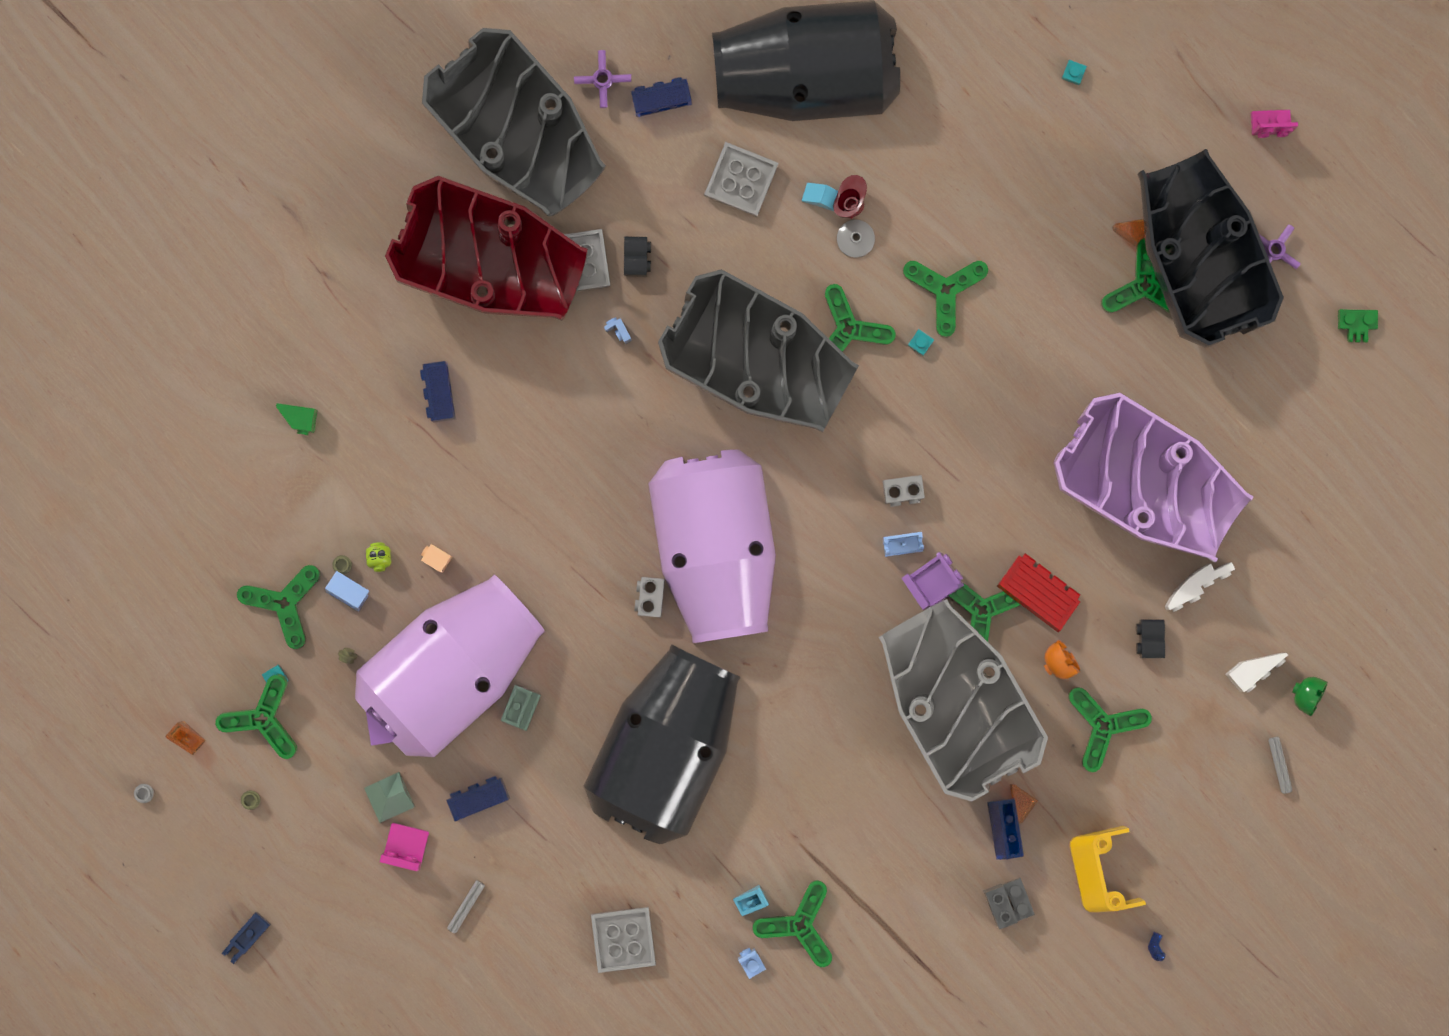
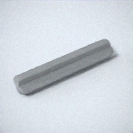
(1280, 765)
(465, 906)

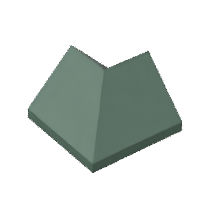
(389, 797)

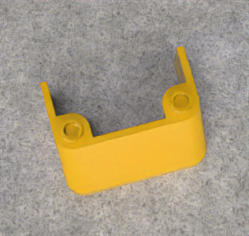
(1089, 874)

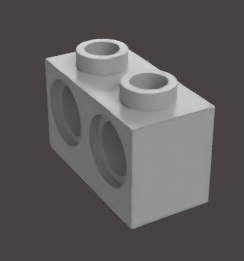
(902, 485)
(655, 597)

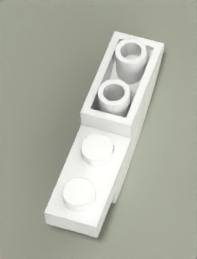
(1191, 587)

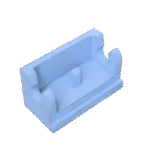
(903, 544)
(347, 591)

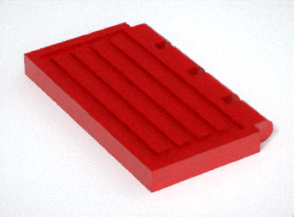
(1039, 593)

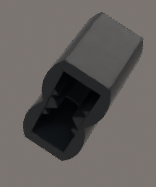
(636, 256)
(1151, 638)

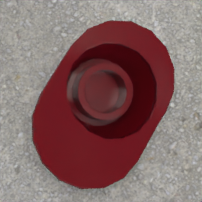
(850, 197)

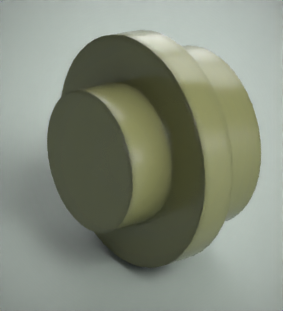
(342, 564)
(347, 655)
(250, 800)

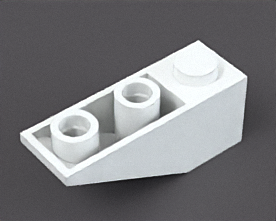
(1248, 672)

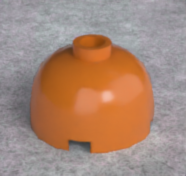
(1060, 661)

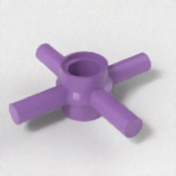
(602, 71)
(1281, 246)

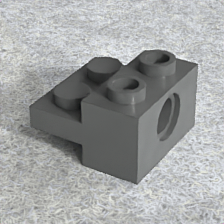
(1000, 905)

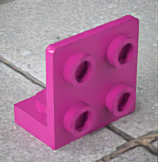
(1272, 122)
(405, 847)

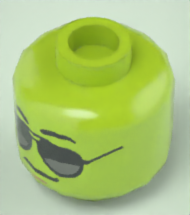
(378, 556)

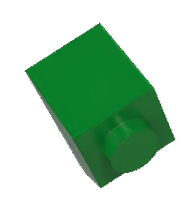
(299, 418)

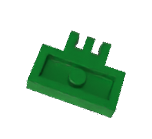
(1357, 323)

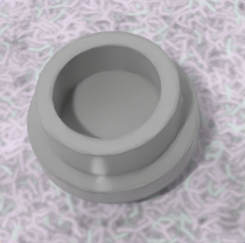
(143, 793)

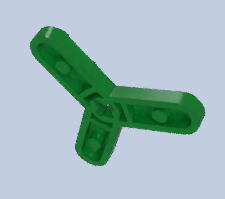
(1132, 291)
(945, 302)
(862, 330)
(994, 605)
(289, 616)
(268, 706)
(1100, 739)
(786, 926)

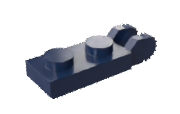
(247, 936)

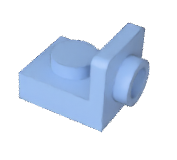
(621, 333)
(751, 962)

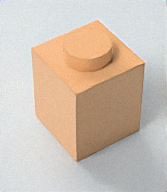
(436, 558)

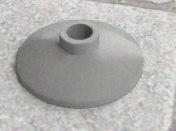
(855, 248)

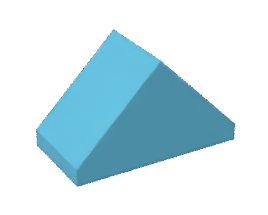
(820, 195)
(751, 901)

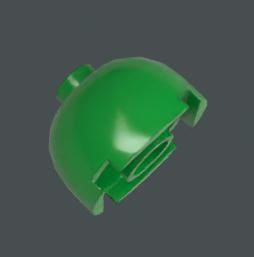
(1308, 694)

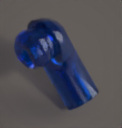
(1154, 948)

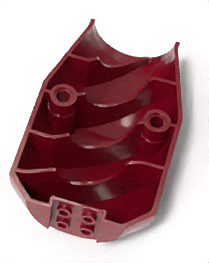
(466, 254)

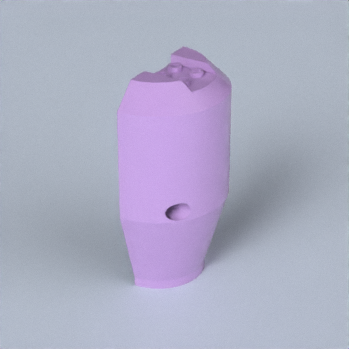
(1130, 474)
(712, 518)
(430, 681)

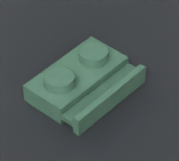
(520, 707)

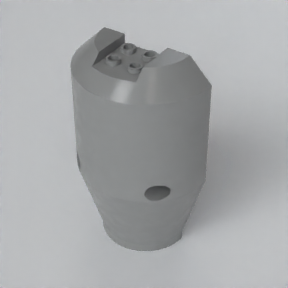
(972, 721)

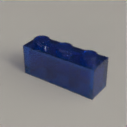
(661, 97)
(438, 391)
(477, 798)
(1005, 829)

